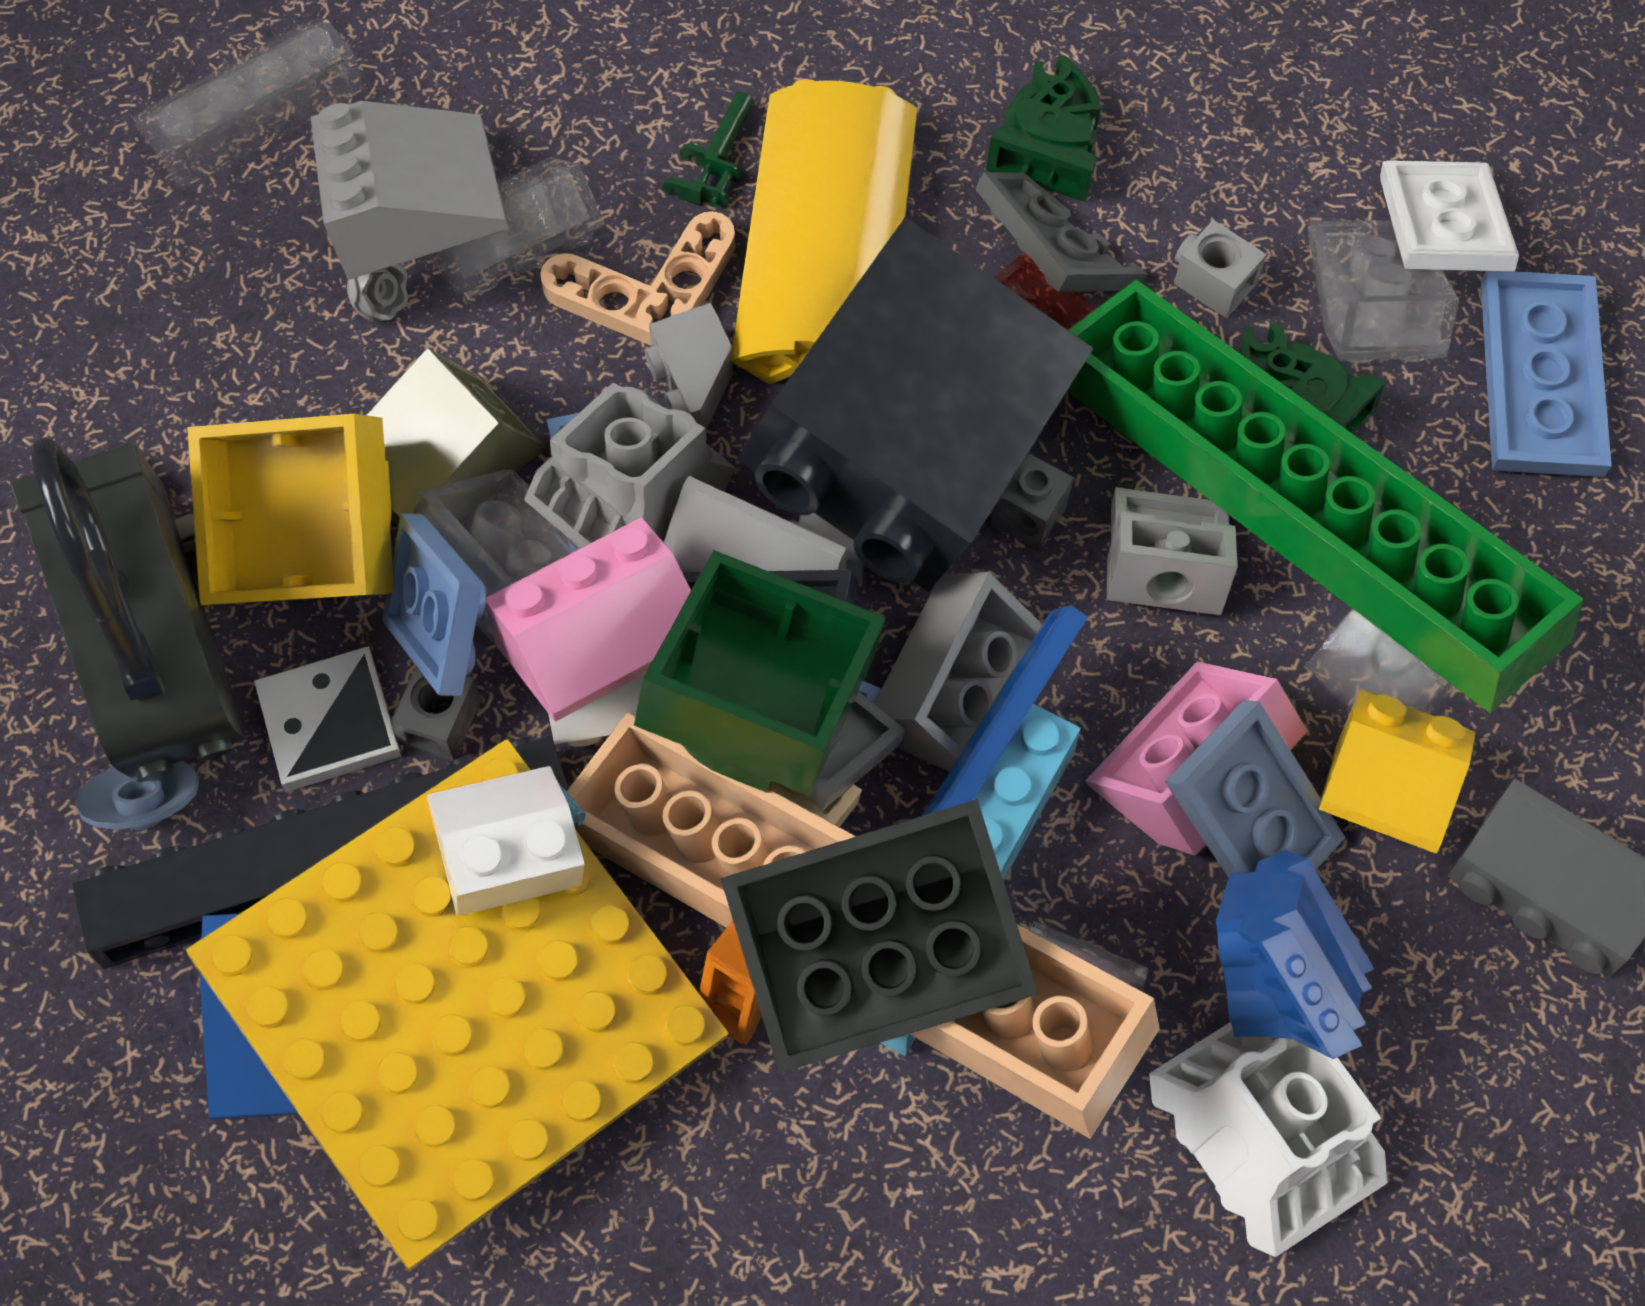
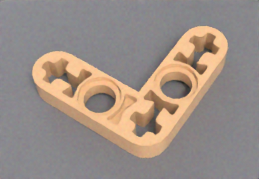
(644, 300)

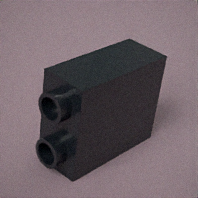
(914, 408)

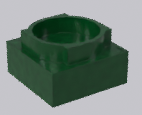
(758, 675)

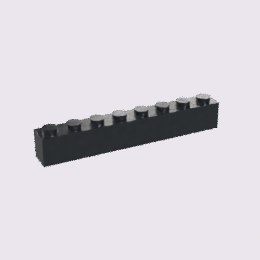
(163, 899)

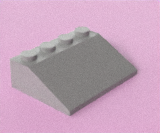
(402, 182)

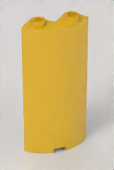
(820, 214)

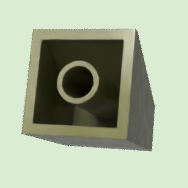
(446, 429)

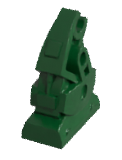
(1050, 131)
(1315, 377)

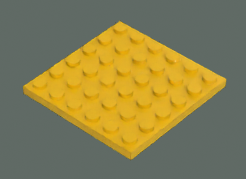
(446, 1047)

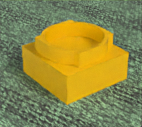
(291, 509)

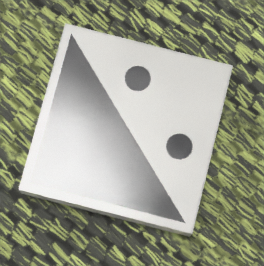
(327, 719)

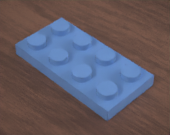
(1545, 374)

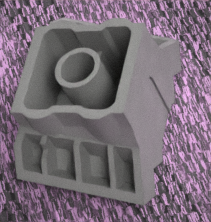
(621, 464)

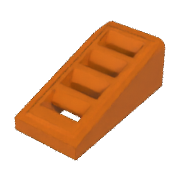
(729, 988)

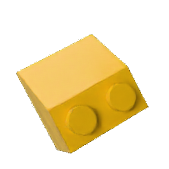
(1398, 770)

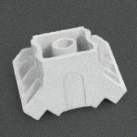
(1273, 1132)

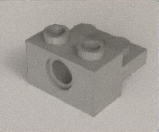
(1170, 552)

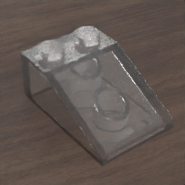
(1371, 301)

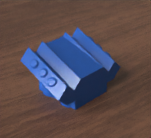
(1290, 958)

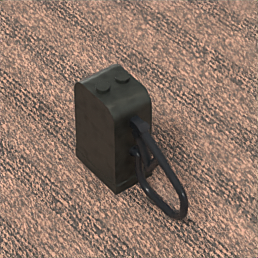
(128, 609)

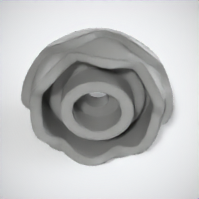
(379, 293)

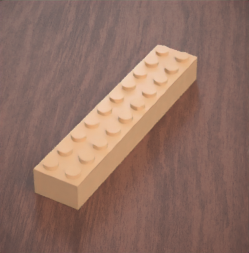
(691, 826)

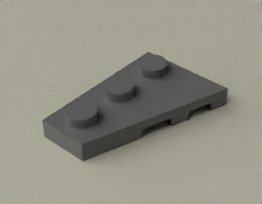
(1041, 226)

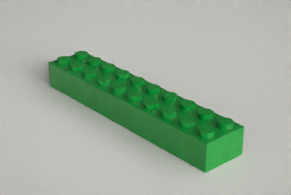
(1323, 498)

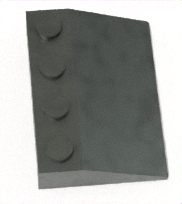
(879, 936)

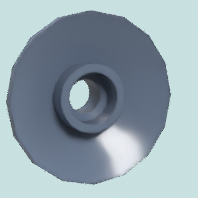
(122, 802)

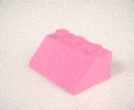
(590, 617)
(1195, 706)

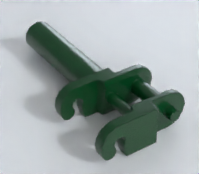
(713, 159)

